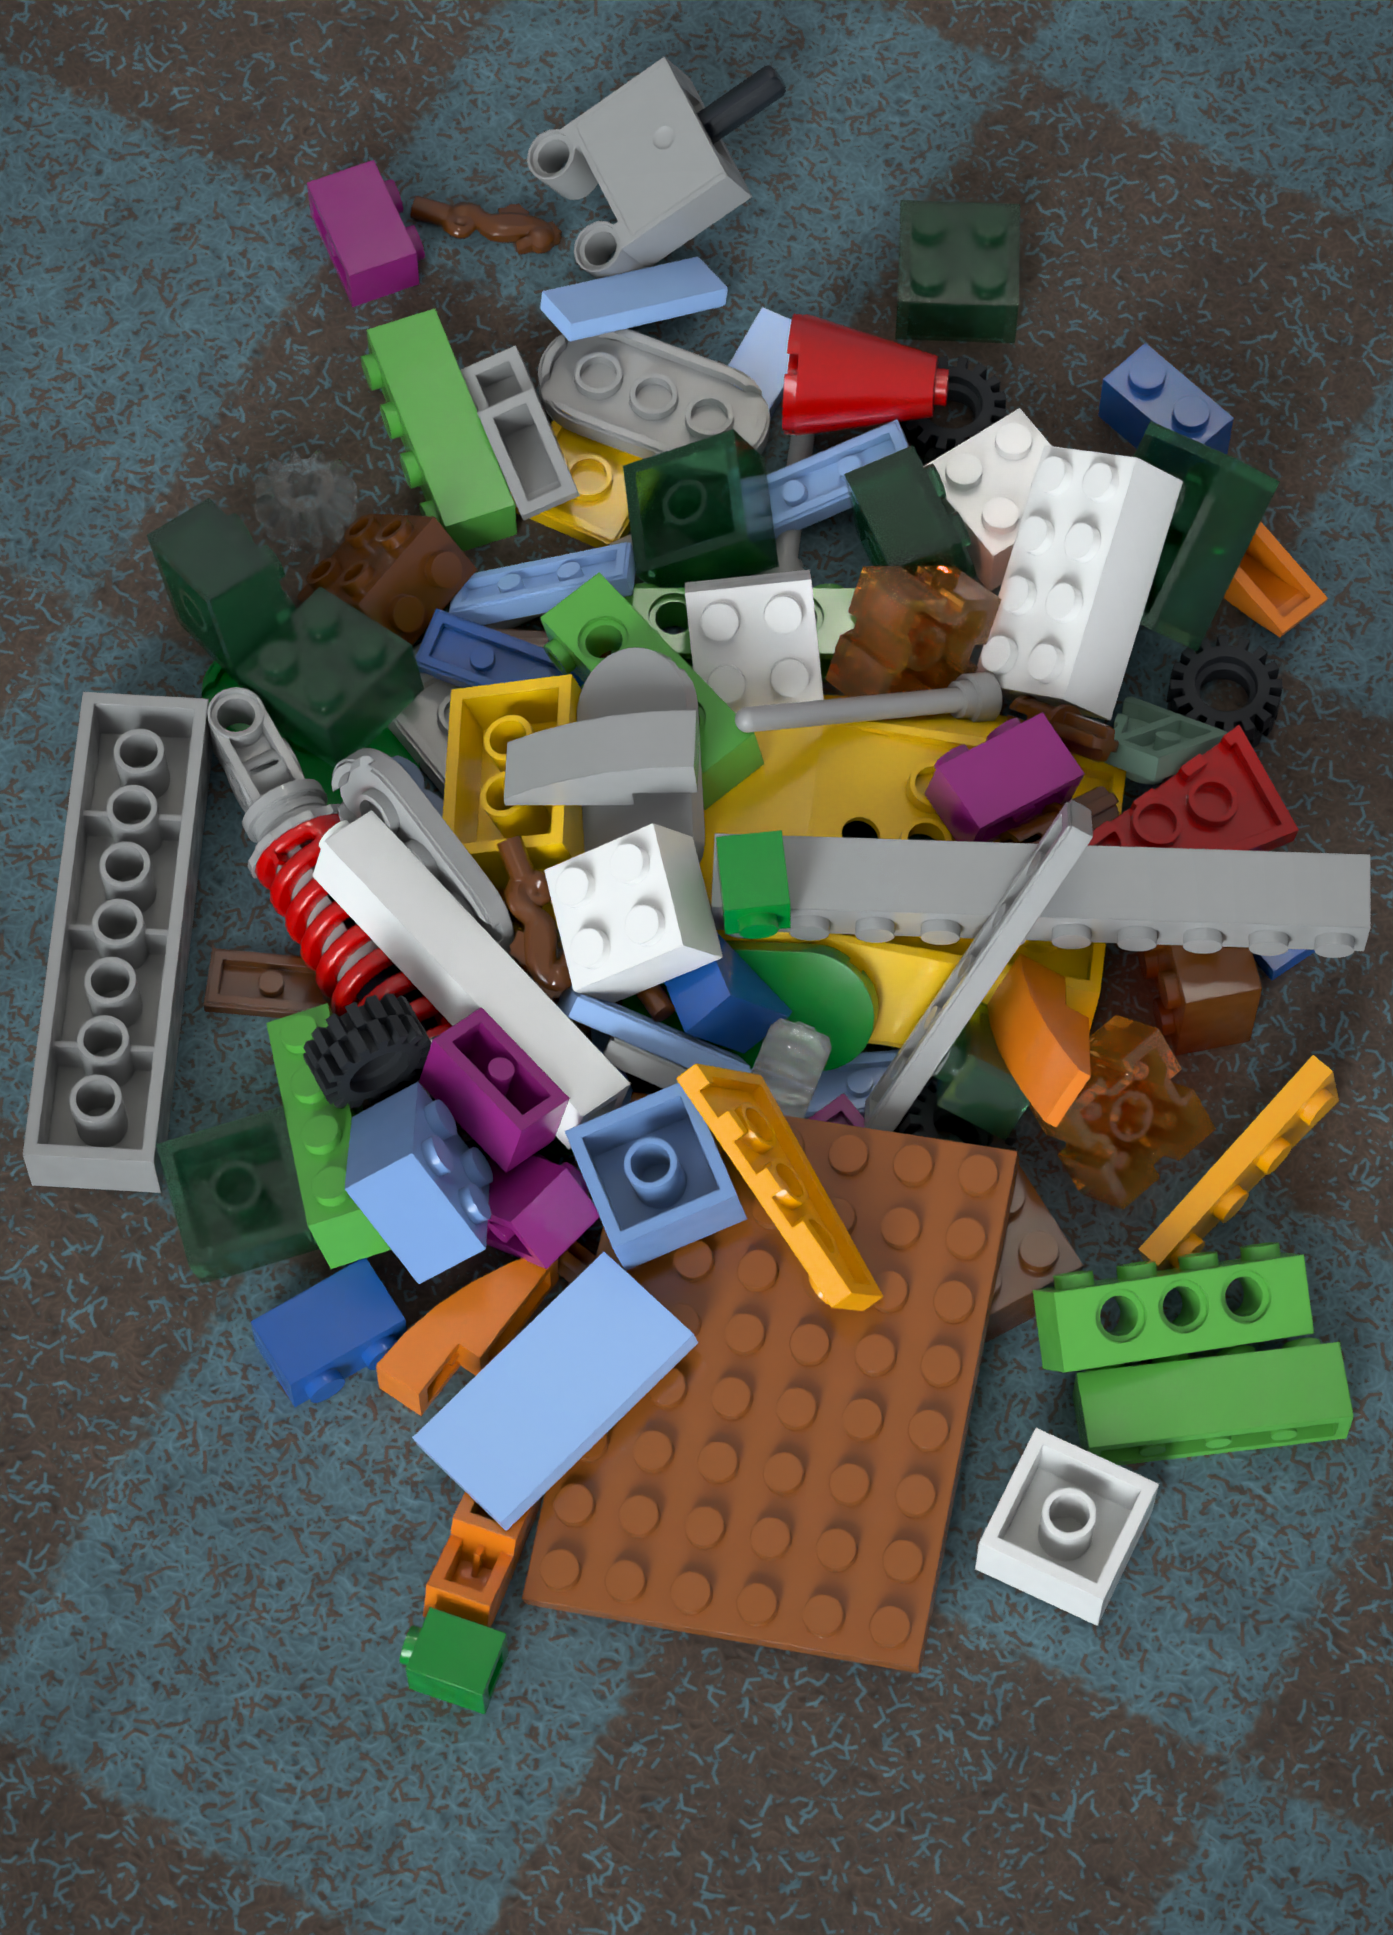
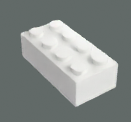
(1079, 578)

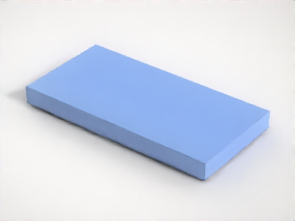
(555, 1390)

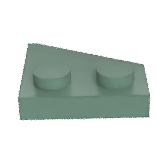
(1157, 741)

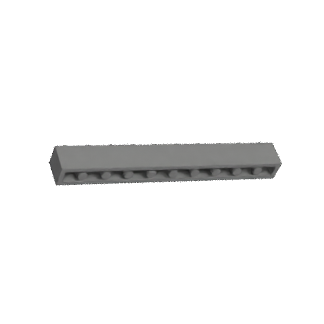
(1108, 896)

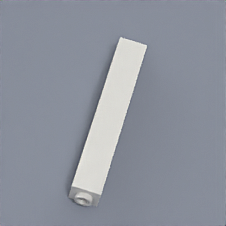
(459, 961)

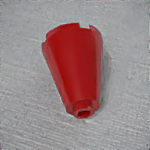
(855, 379)

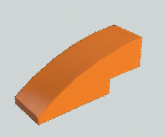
(1273, 586)
(1041, 1037)
(463, 1332)
(477, 1563)

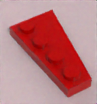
(1210, 804)

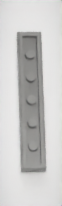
(979, 967)

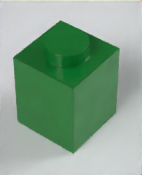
(753, 884)
(454, 1659)

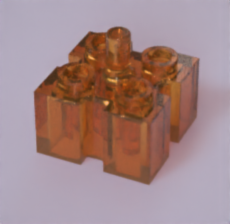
(911, 630)
(1127, 1115)

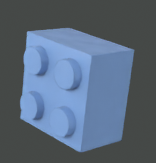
(655, 1176)
(419, 1182)

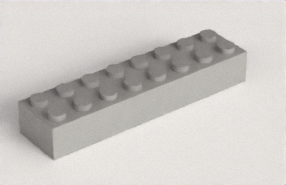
(119, 944)

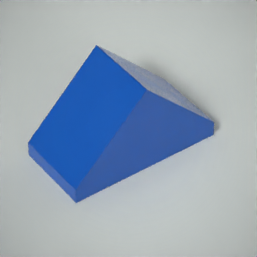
(726, 1002)

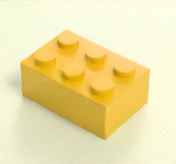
(473, 803)

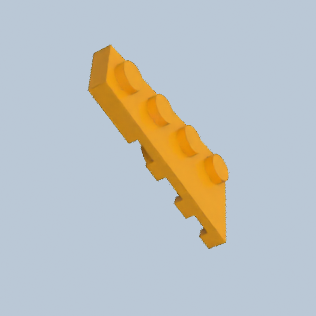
(1250, 1158)
(776, 1169)

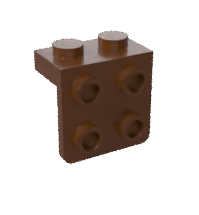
(394, 571)

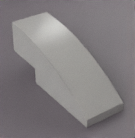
(520, 432)
(605, 760)

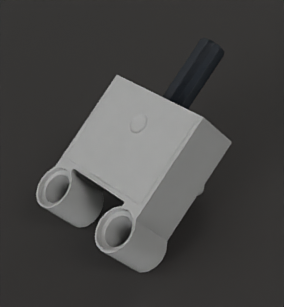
(655, 161)

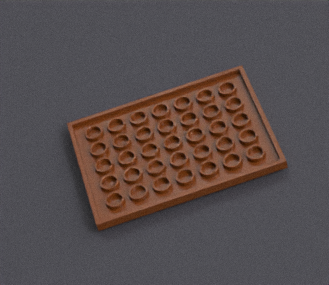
(802, 1451)

